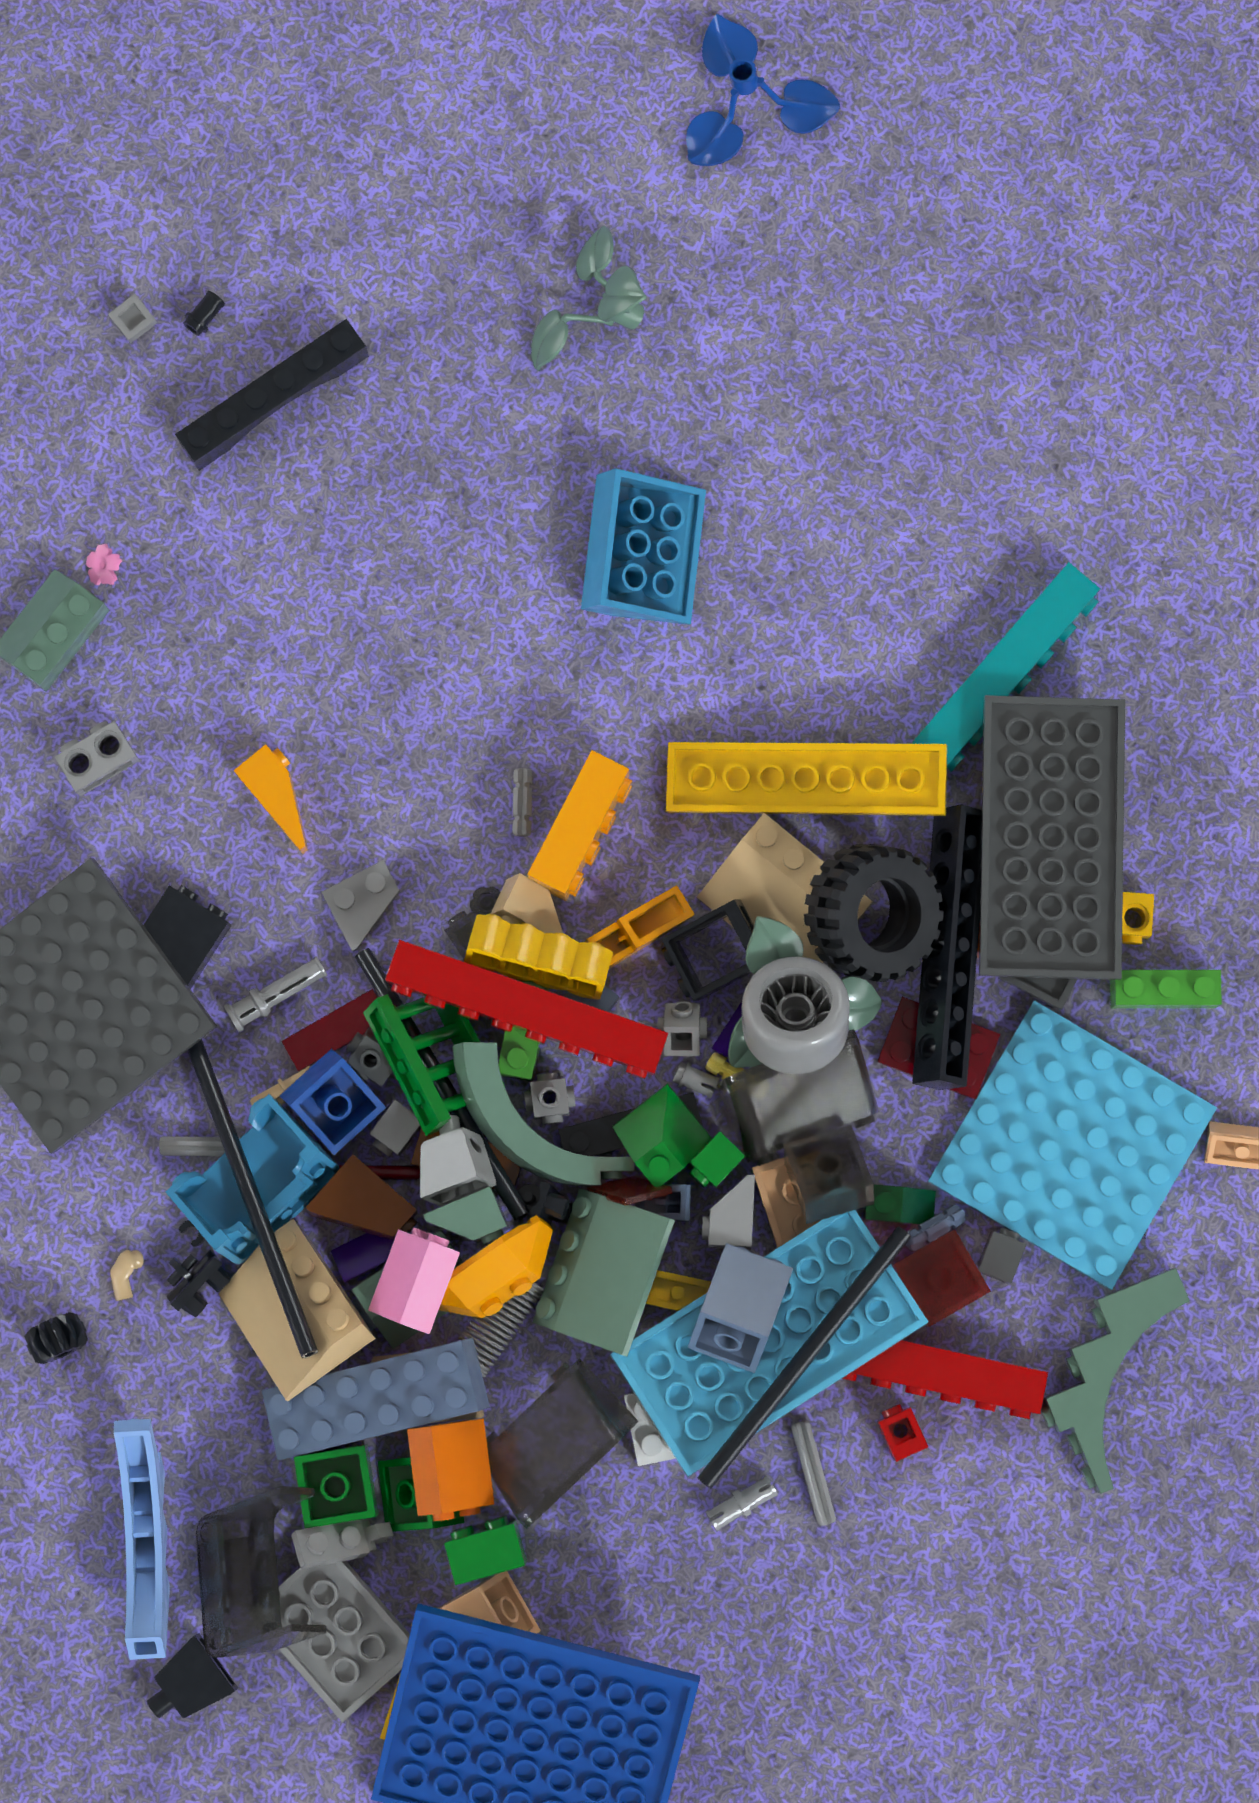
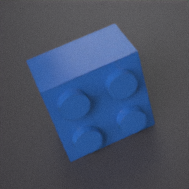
(332, 1101)

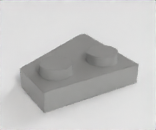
(361, 901)

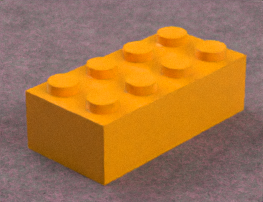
(579, 825)

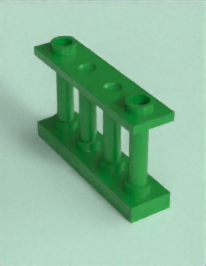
(406, 1063)

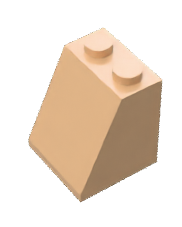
(496, 1602)

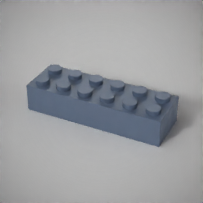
(378, 1399)

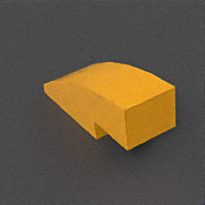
(644, 925)

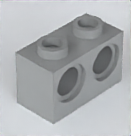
(101, 766)

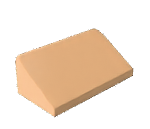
(1232, 1145)

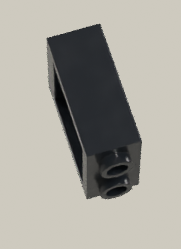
(676, 956)

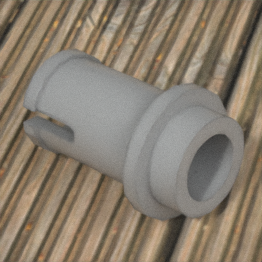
(694, 1079)

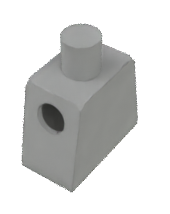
(454, 1165)

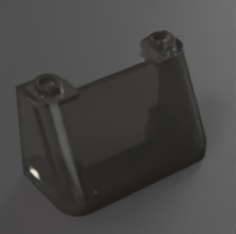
(782, 1107)
(556, 1441)

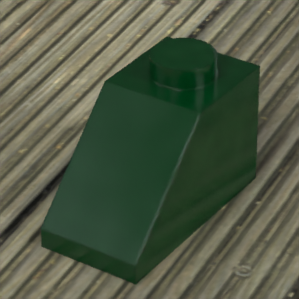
(900, 1205)

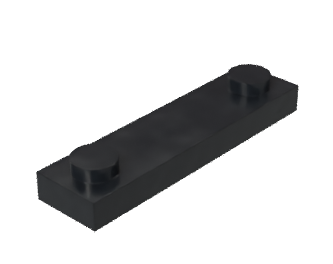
(599, 1137)

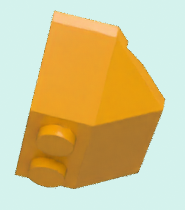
(499, 1271)

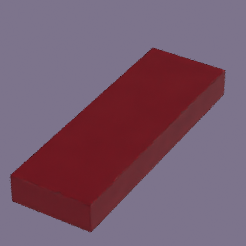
(329, 1032)

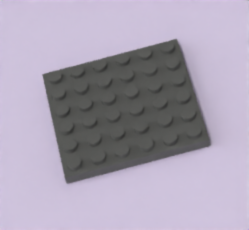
(86, 1006)

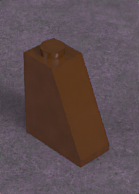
(363, 1202)

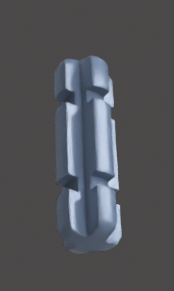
(935, 1227)

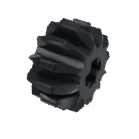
(56, 1338)

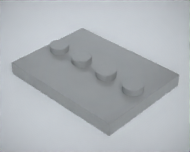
(361, 1640)

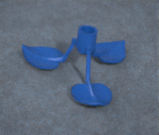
(731, 51)

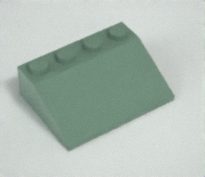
(603, 1272)

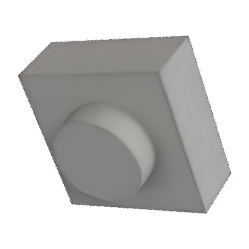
(132, 318)

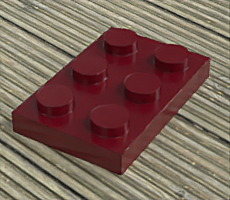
(900, 1047)

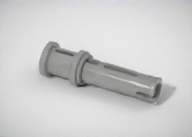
(259, 1002)

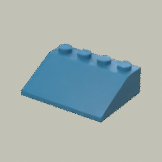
(643, 548)

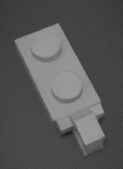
(338, 1542)

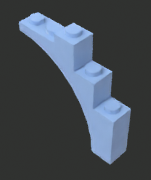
(145, 1539)

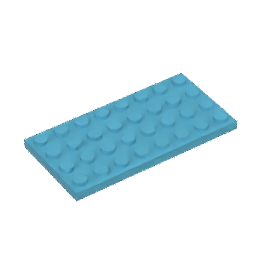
(703, 1399)

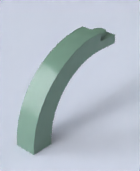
(499, 1121)

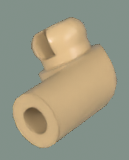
(121, 1271)

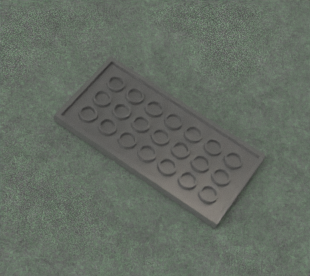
(1052, 837)

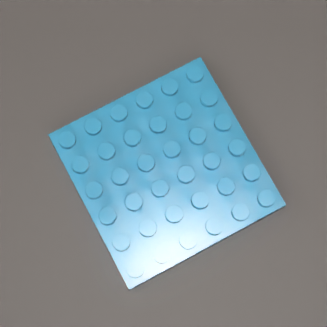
(1072, 1145)

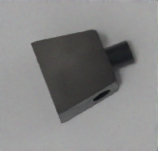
(191, 1681)

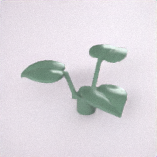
(618, 304)
(775, 941)

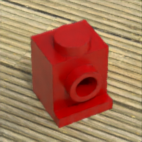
(913, 1439)

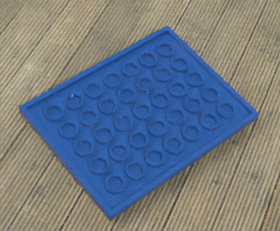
(528, 1719)

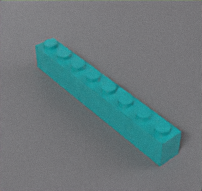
(1011, 661)

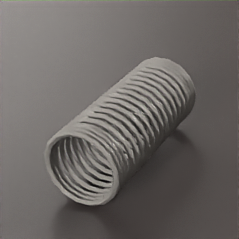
(502, 1327)

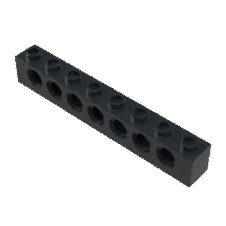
(950, 969)

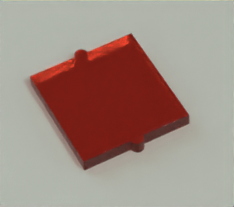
(630, 1190)

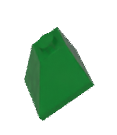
(661, 1135)

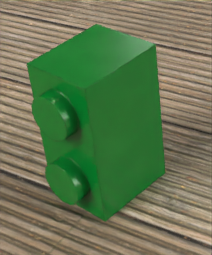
(715, 1161)

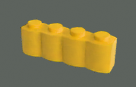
(539, 957)

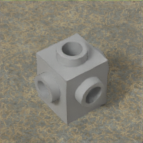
(684, 1028)
(553, 1112)

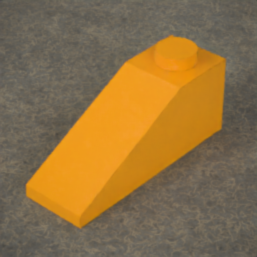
(273, 787)

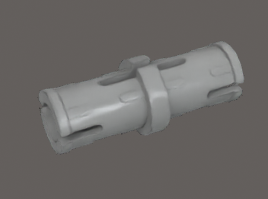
(741, 1503)

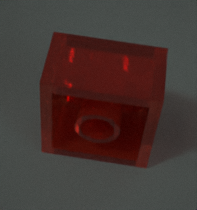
(941, 1277)

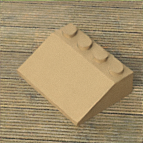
(771, 878)
(327, 1308)

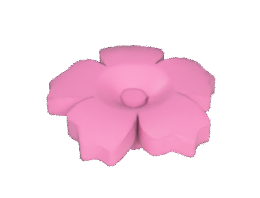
(103, 565)

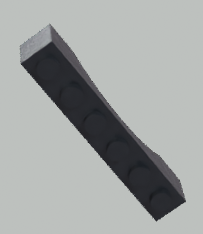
(236, 416)

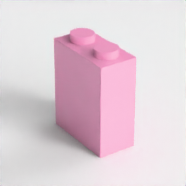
(414, 1279)

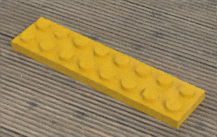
(806, 778)

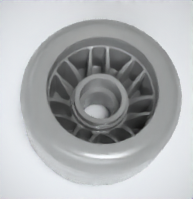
(795, 1015)

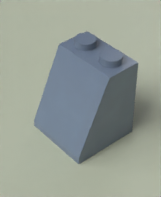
(740, 1307)

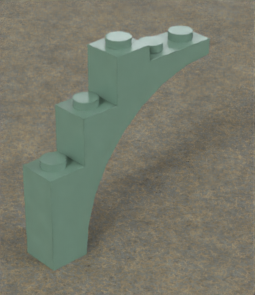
(1082, 1406)

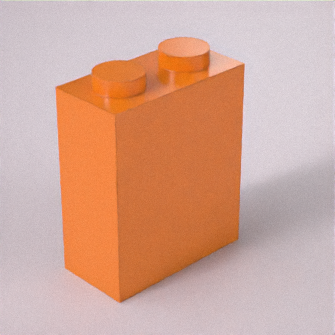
(450, 1468)

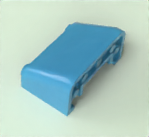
(286, 1170)

